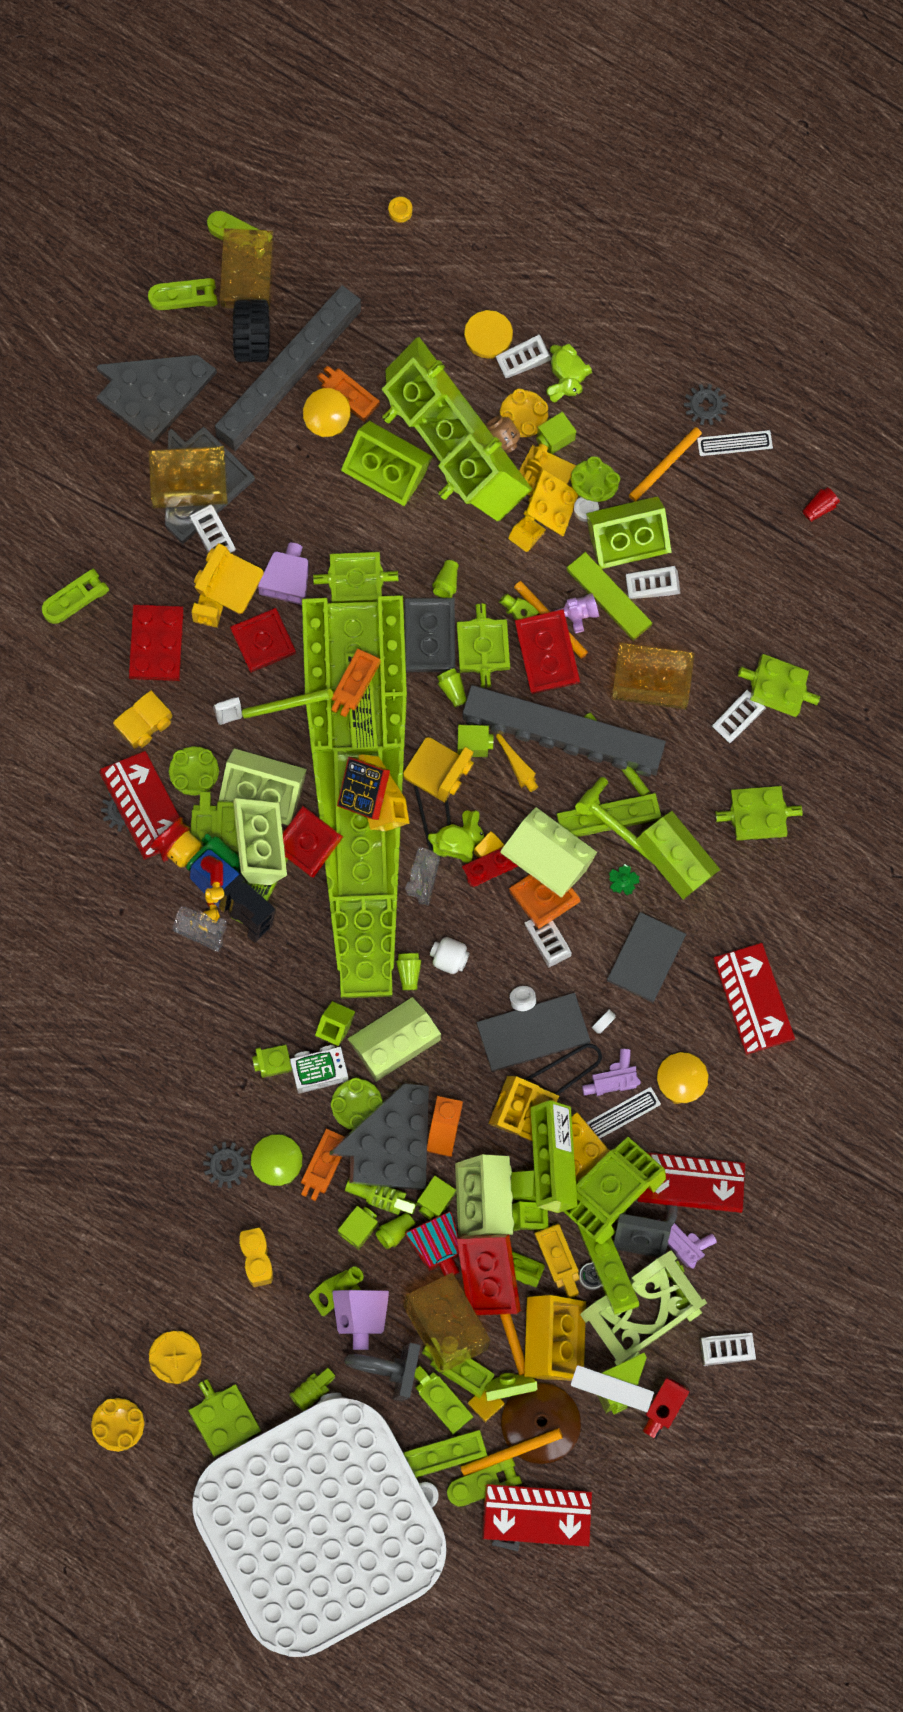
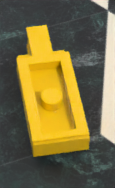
(558, 1259)

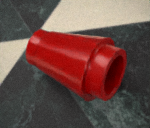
(821, 504)

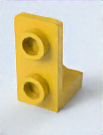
(207, 612)

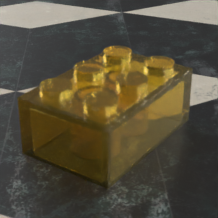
(246, 266)
(188, 477)
(653, 676)
(446, 1322)

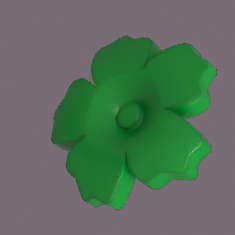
(623, 880)

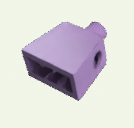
(286, 576)
(360, 1314)

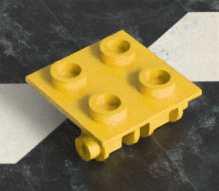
(540, 459)
(551, 503)
(587, 1147)

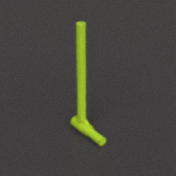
(590, 804)

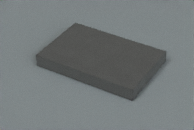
(429, 634)
(646, 957)

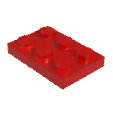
(156, 642)
(547, 651)
(489, 1274)

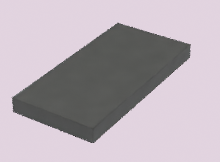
(533, 1033)

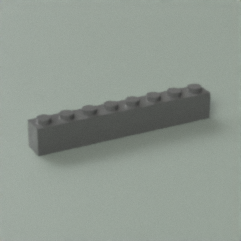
(288, 368)
(564, 731)

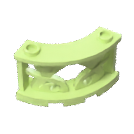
(657, 1275)

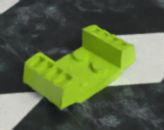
(613, 1187)

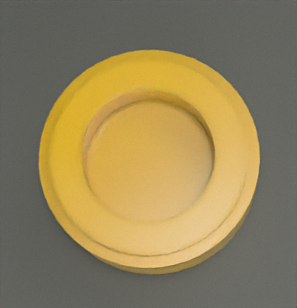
(400, 209)

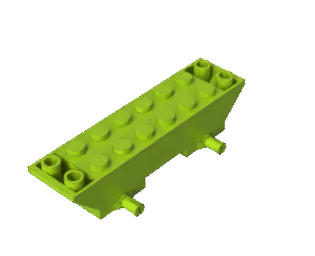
(460, 440)

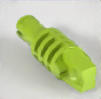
(383, 1197)

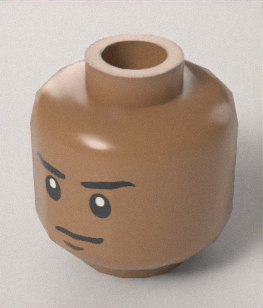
(506, 431)

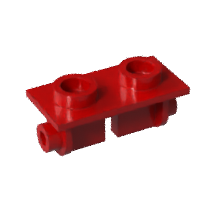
(487, 868)

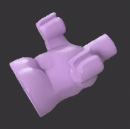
(580, 608)

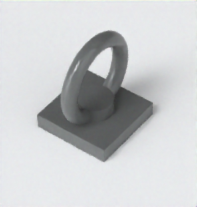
(644, 1234)
(400, 1370)

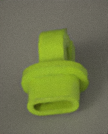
(515, 606)

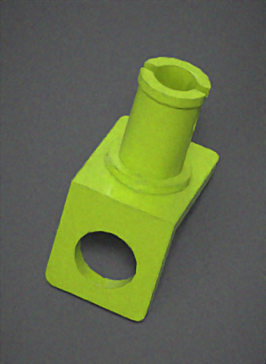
(343, 1281)

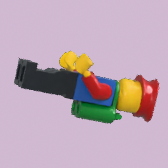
(216, 874)

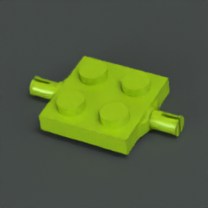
(355, 577)
(483, 645)
(779, 685)
(758, 813)
(223, 1419)

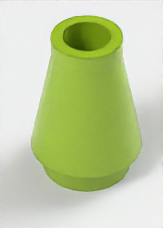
(446, 581)
(452, 686)
(409, 969)
(393, 1232)

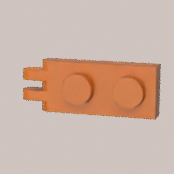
(360, 400)
(355, 682)
(322, 1166)

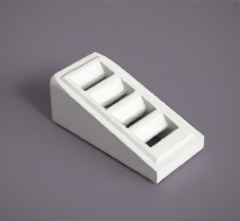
(528, 345)
(219, 528)
(660, 573)
(759, 708)
(228, 711)
(558, 956)
(706, 1350)

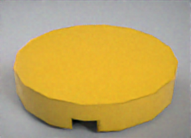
(488, 334)
(175, 1357)

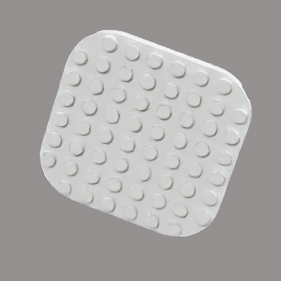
(319, 1527)

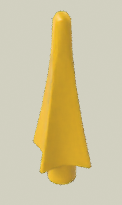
(523, 772)

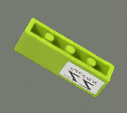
(553, 1156)

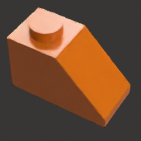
(444, 1126)

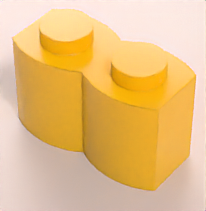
(143, 720)
(257, 1262)

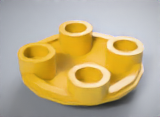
(525, 410)
(326, 412)
(682, 1077)
(117, 1424)

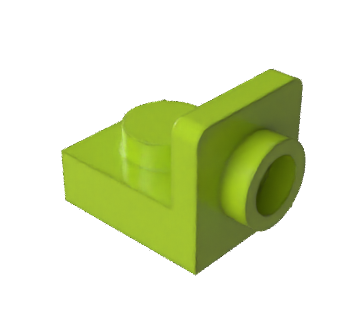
(272, 1061)
(529, 1216)

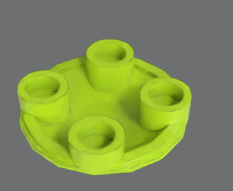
(594, 480)
(193, 770)
(354, 1102)
(276, 1160)

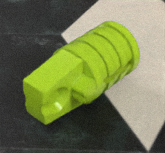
(312, 1389)

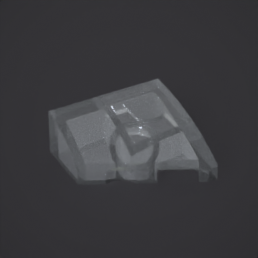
(423, 875)

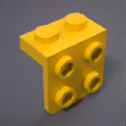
(228, 579)
(438, 769)

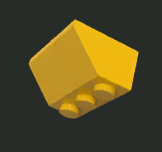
(554, 1337)

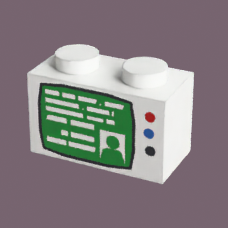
(319, 1069)

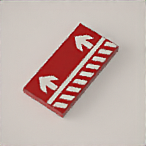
(140, 799)
(753, 998)
(698, 1183)
(537, 1515)

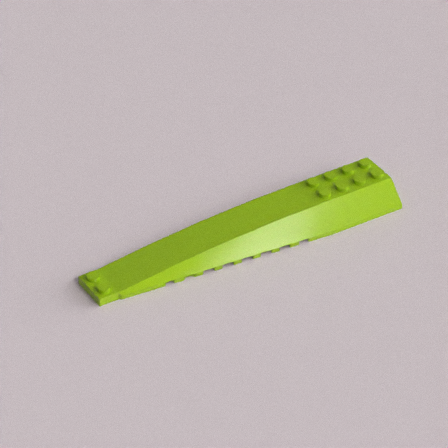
(366, 861)

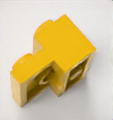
(514, 1103)

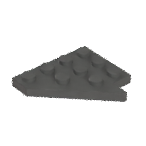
(153, 391)
(238, 478)
(390, 1142)

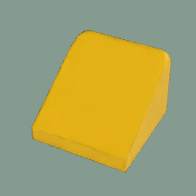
(526, 534)
(488, 845)
(484, 1408)

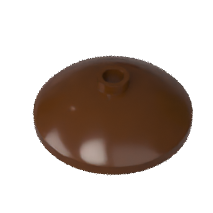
(558, 1409)

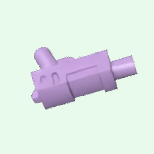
(619, 1077)
(688, 1248)

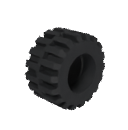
(251, 330)

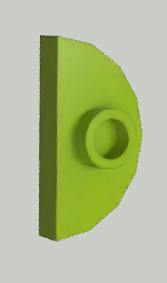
(509, 1385)

